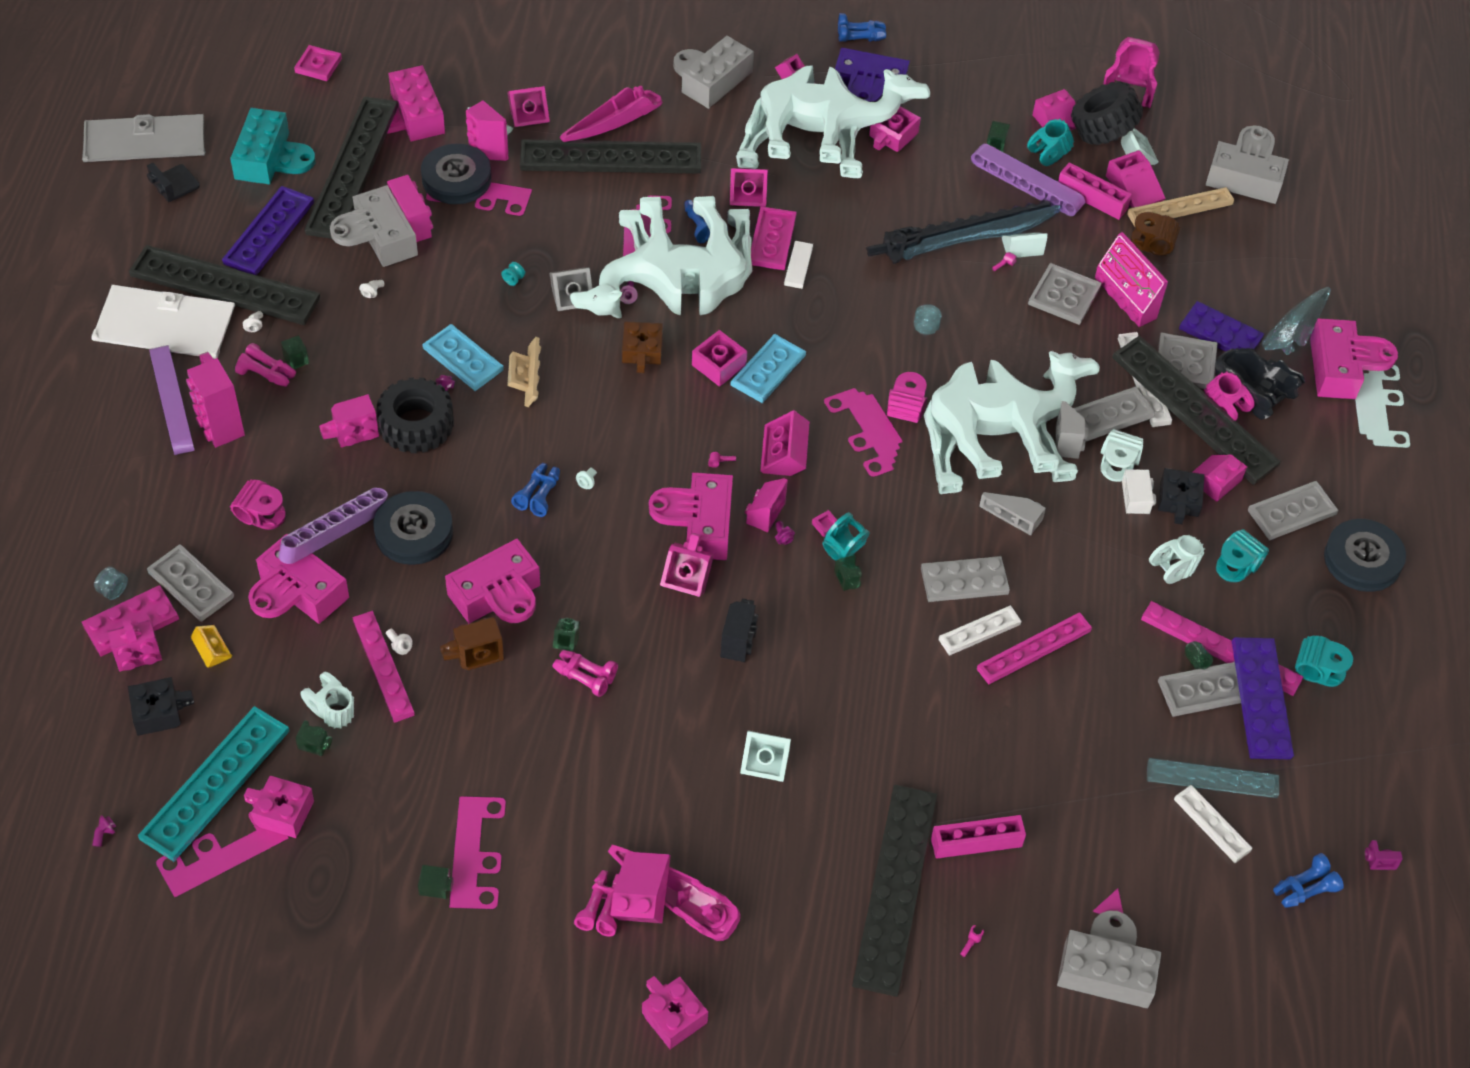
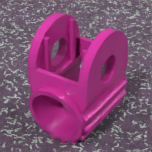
(1232, 394)
(905, 401)
(258, 500)

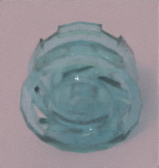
(927, 320)
(110, 583)

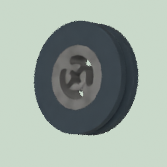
(456, 173)
(410, 511)
(1346, 554)

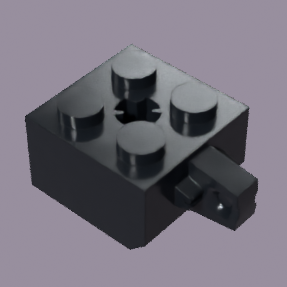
(1181, 493)
(739, 630)
(157, 705)

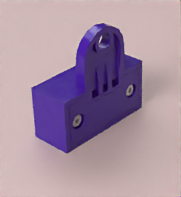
(865, 72)

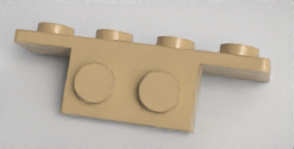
(524, 371)

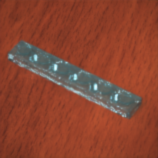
(1213, 778)

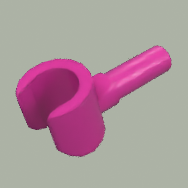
(1008, 258)
(715, 458)
(973, 938)

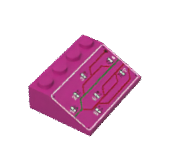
(1132, 281)

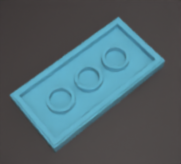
(463, 357)
(768, 368)

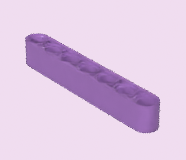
(1027, 179)
(171, 400)
(331, 526)

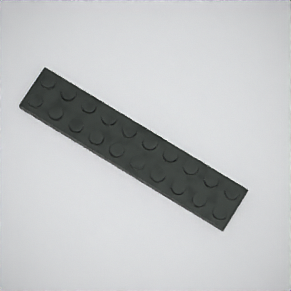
(610, 156)
(352, 164)
(225, 284)
(1195, 408)
(894, 891)

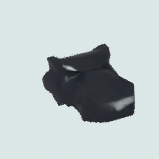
(1265, 380)

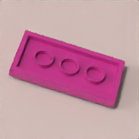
(772, 238)
(145, 606)

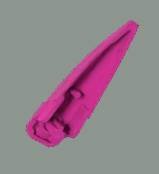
(614, 113)
(697, 904)

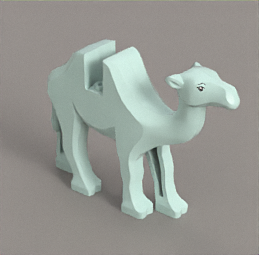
(821, 109)
(676, 269)
(997, 408)

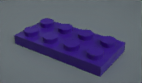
(1217, 327)

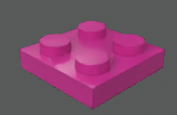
(318, 63)

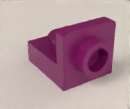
(1382, 859)

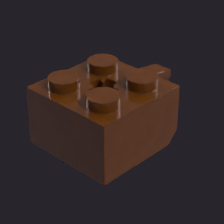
(642, 344)
(475, 644)

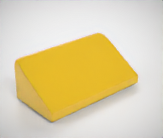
(210, 645)

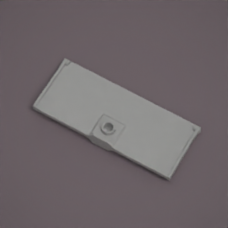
(143, 137)

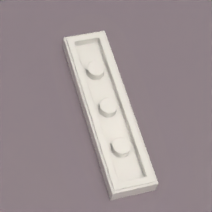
(979, 630)
(1213, 823)

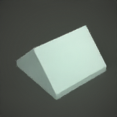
(1137, 141)
(1025, 244)
(765, 756)

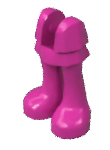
(277, 374)
(572, 663)
(586, 918)

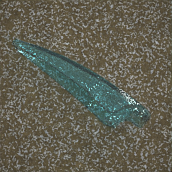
(1297, 323)

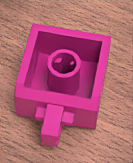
(895, 131)
(352, 422)
(696, 559)
(134, 645)
(280, 805)
(662, 1007)

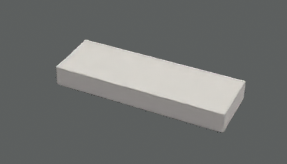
(798, 264)

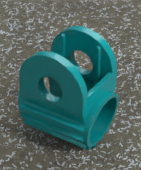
(1056, 141)
(840, 542)
(1243, 553)
(1318, 661)

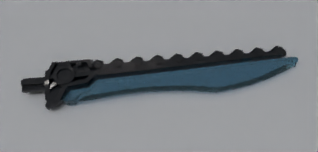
(907, 241)

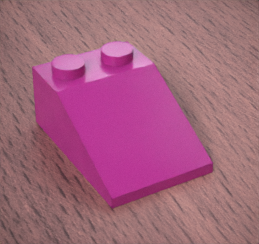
(641, 888)

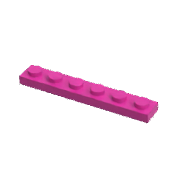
(1034, 648)
(383, 666)

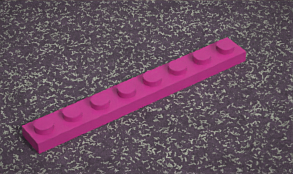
(1215, 644)

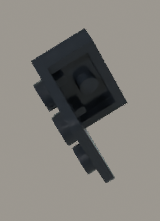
(173, 182)

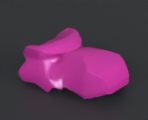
(1136, 66)

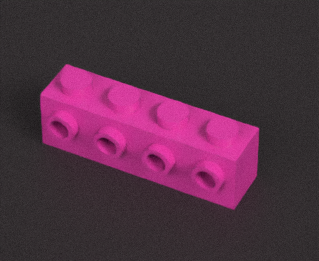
(1096, 191)
(978, 836)

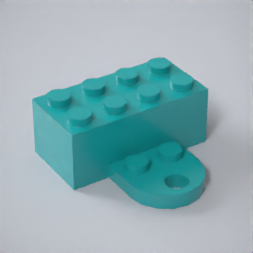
(265, 149)

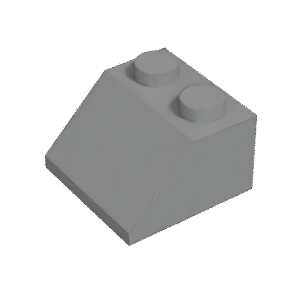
(567, 282)
(1070, 432)

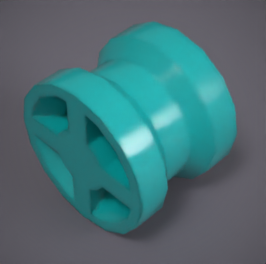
(513, 273)

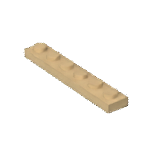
(1186, 205)

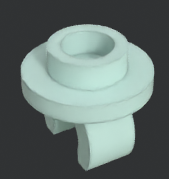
(586, 479)

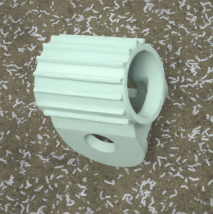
(1120, 451)
(1184, 548)
(322, 706)

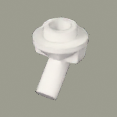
(370, 289)
(253, 323)
(401, 643)

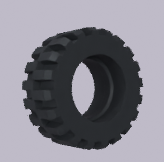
(1107, 113)
(413, 395)

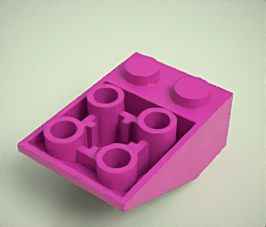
(1136, 177)

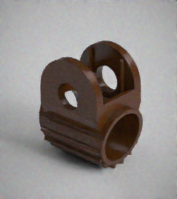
(1160, 234)

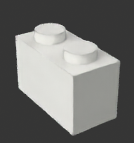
(1138, 491)

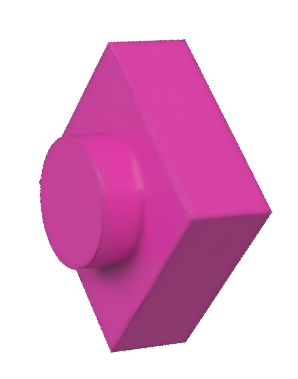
(824, 522)

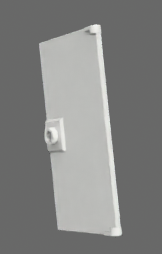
(162, 319)

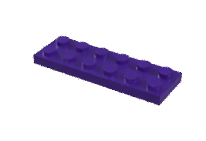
(268, 231)
(1262, 698)

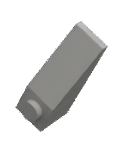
(1017, 511)

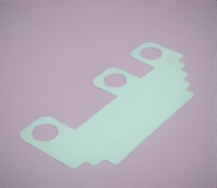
(1372, 409)

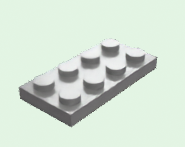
(1115, 412)
(1292, 510)
(964, 579)
(190, 583)
(1200, 689)

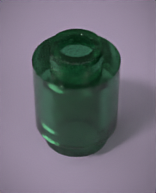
(1198, 655)

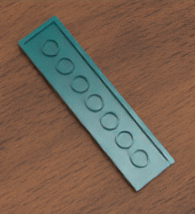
(213, 784)

